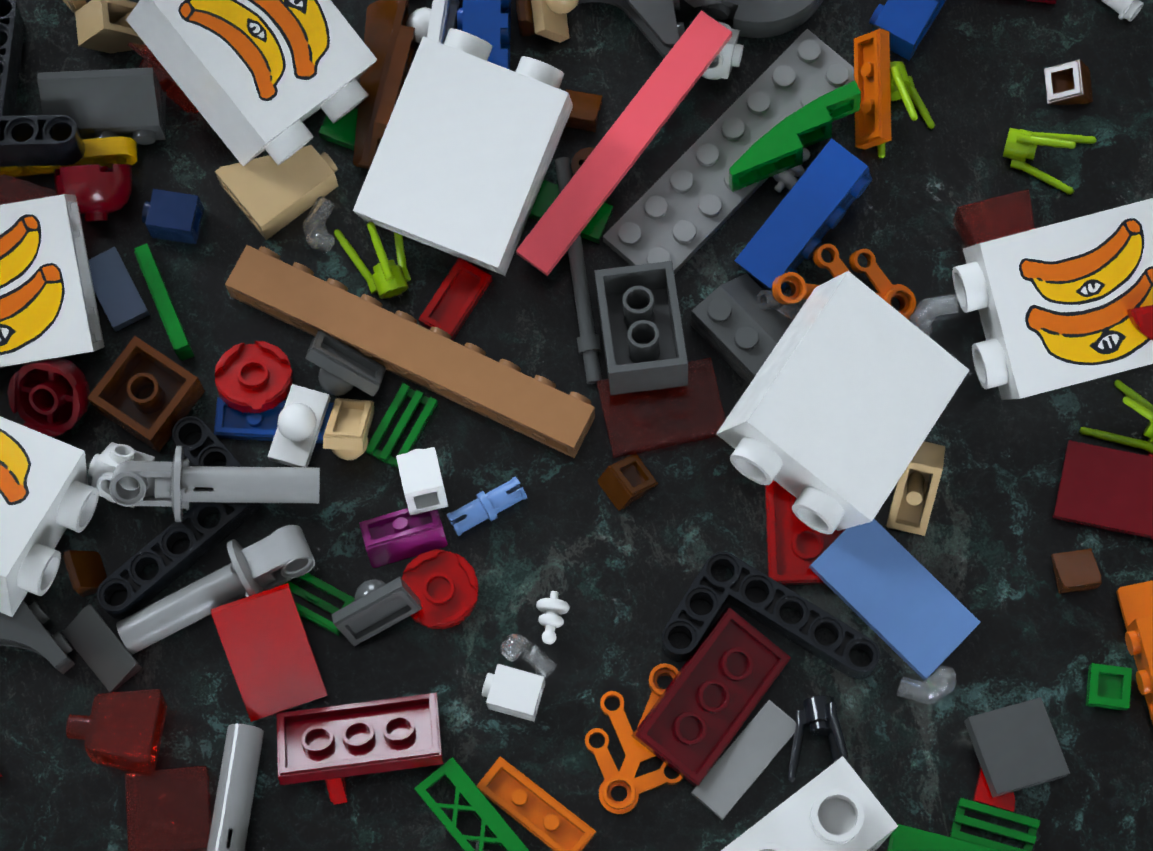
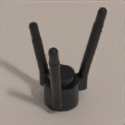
(822, 720)

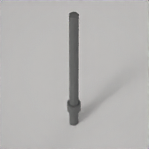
(588, 342)

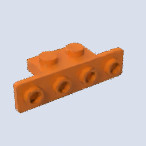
(1137, 612)

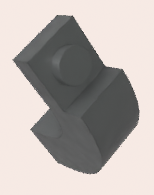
(764, 17)

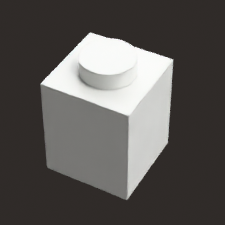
(422, 480)
(513, 692)

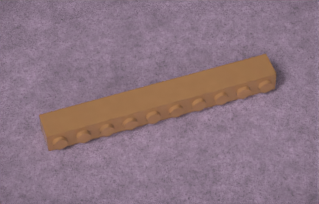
(413, 351)

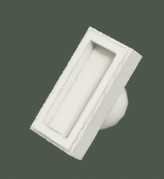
(434, 22)
(298, 426)

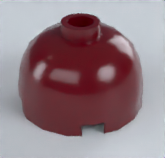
(96, 187)
(49, 395)

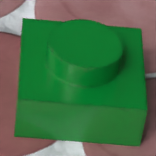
(1109, 687)

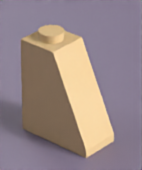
(278, 193)

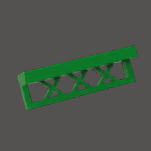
(475, 802)

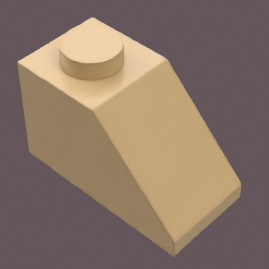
(104, 26)
(917, 490)

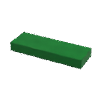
(163, 302)

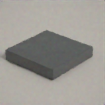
(1016, 747)

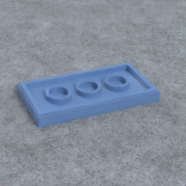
(895, 596)

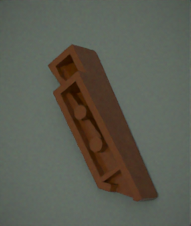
(394, 48)

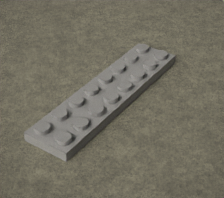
(695, 191)

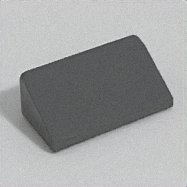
(101, 648)

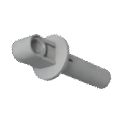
(177, 484)
(252, 571)
(235, 788)

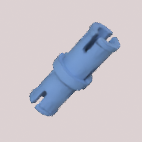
(486, 506)

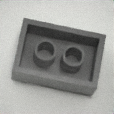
(641, 328)

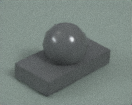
(343, 367)
(375, 609)

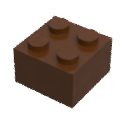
(146, 393)

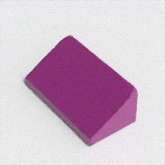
(401, 536)

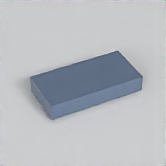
(116, 290)

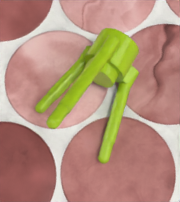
(903, 88)
(1023, 145)
(388, 277)
(1139, 405)

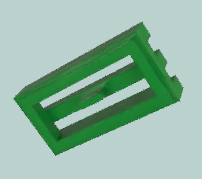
(388, 419)
(326, 588)
(959, 819)

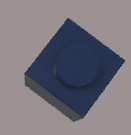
(173, 216)

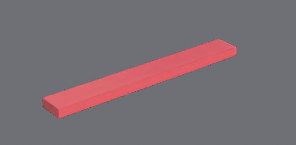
(624, 143)

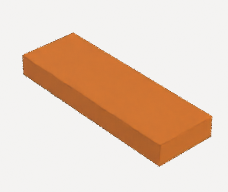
(873, 80)
(534, 808)

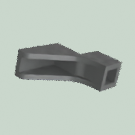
(654, 19)

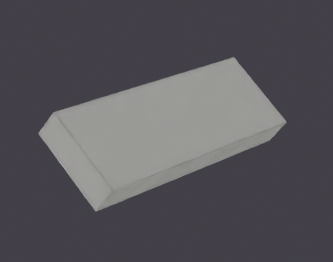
(745, 760)

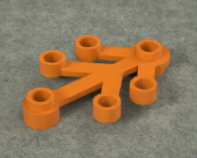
(885, 289)
(634, 751)

